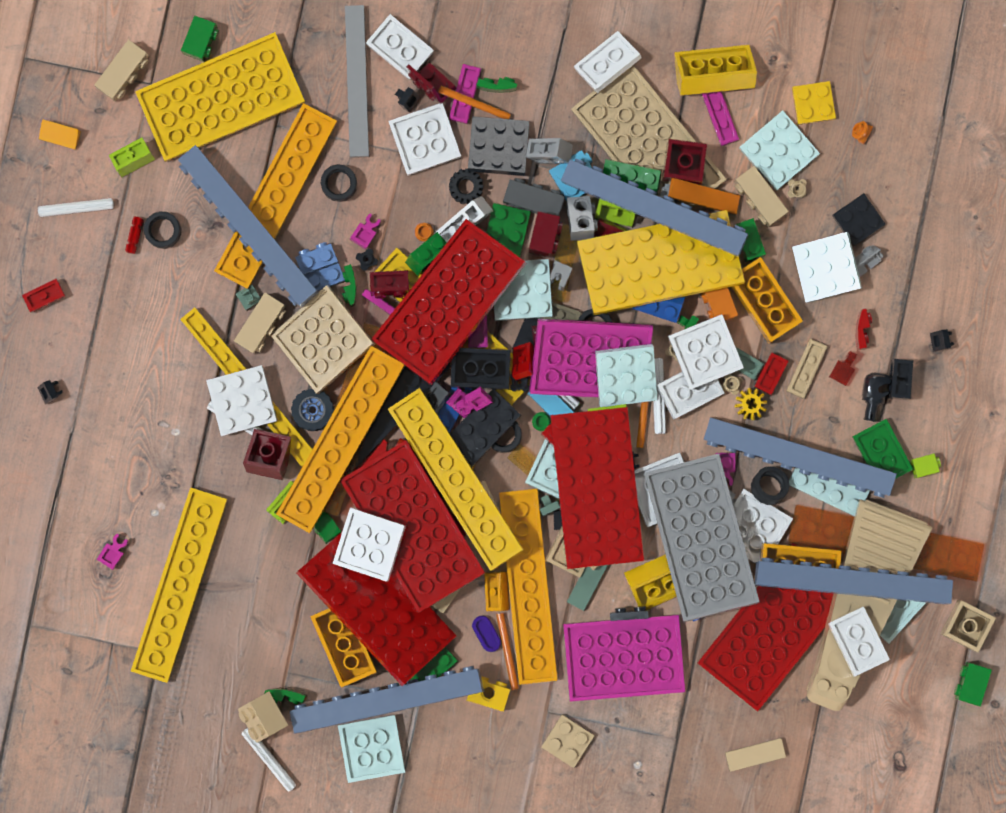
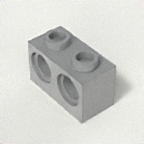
(549, 150)
(578, 218)

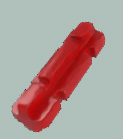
(134, 235)

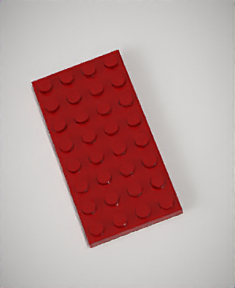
(448, 301)
(597, 488)
(433, 551)
(378, 614)
(766, 641)

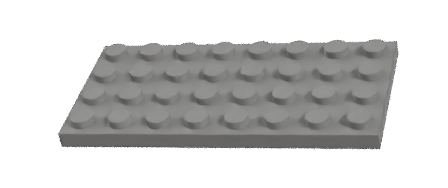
(701, 538)

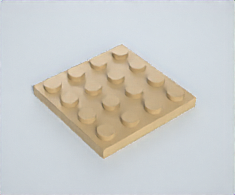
(322, 339)

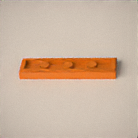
(703, 196)

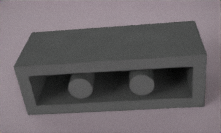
(533, 198)

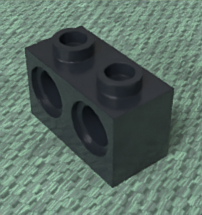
(901, 379)

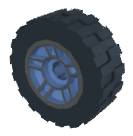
(301, 412)

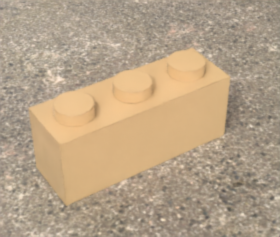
(122, 71)
(760, 197)
(260, 324)

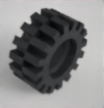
(454, 186)

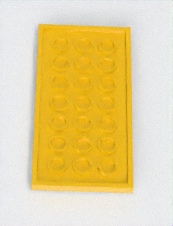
(220, 96)
(653, 267)

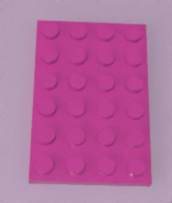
(566, 353)
(624, 658)

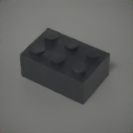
(481, 369)

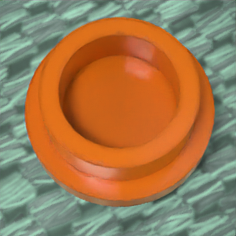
(424, 231)

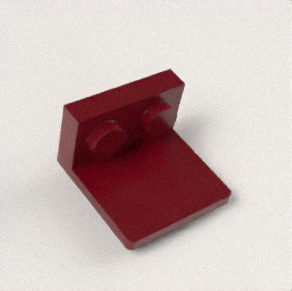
(430, 81)

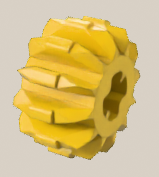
(757, 402)

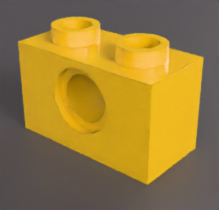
(496, 702)

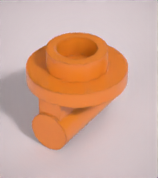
(861, 131)

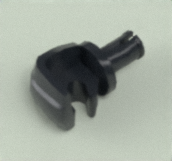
(871, 394)

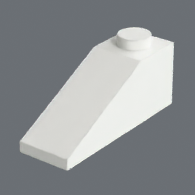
(474, 212)

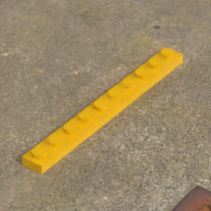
(230, 364)

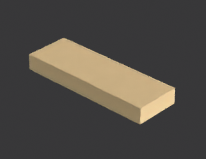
(806, 368)
(755, 754)

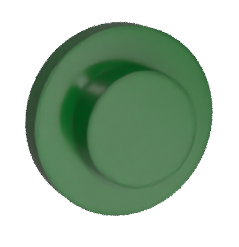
(541, 421)

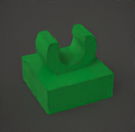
(687, 323)

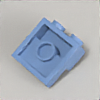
(320, 266)

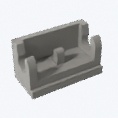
(560, 271)

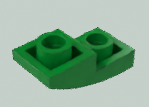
(503, 86)
(350, 290)
(326, 528)
(293, 696)

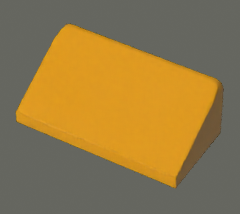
(59, 134)
(496, 591)

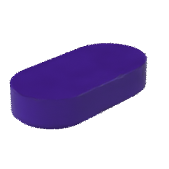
(486, 633)

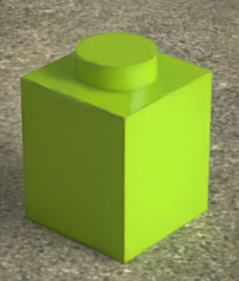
(925, 465)

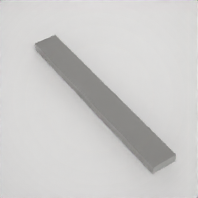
(356, 81)

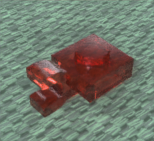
(842, 371)

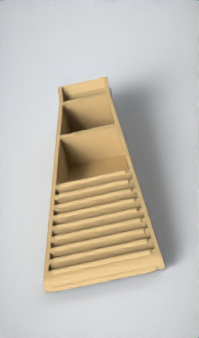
(877, 541)

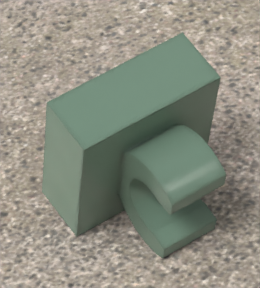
(248, 297)
(549, 507)

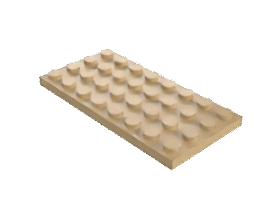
(636, 125)

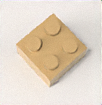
(967, 626)
(262, 717)

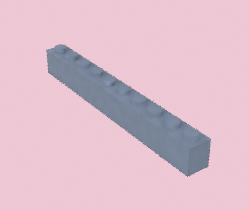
(655, 208)
(248, 226)
(799, 456)
(853, 582)
(386, 701)

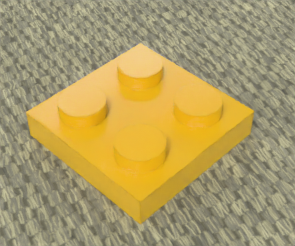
(813, 103)

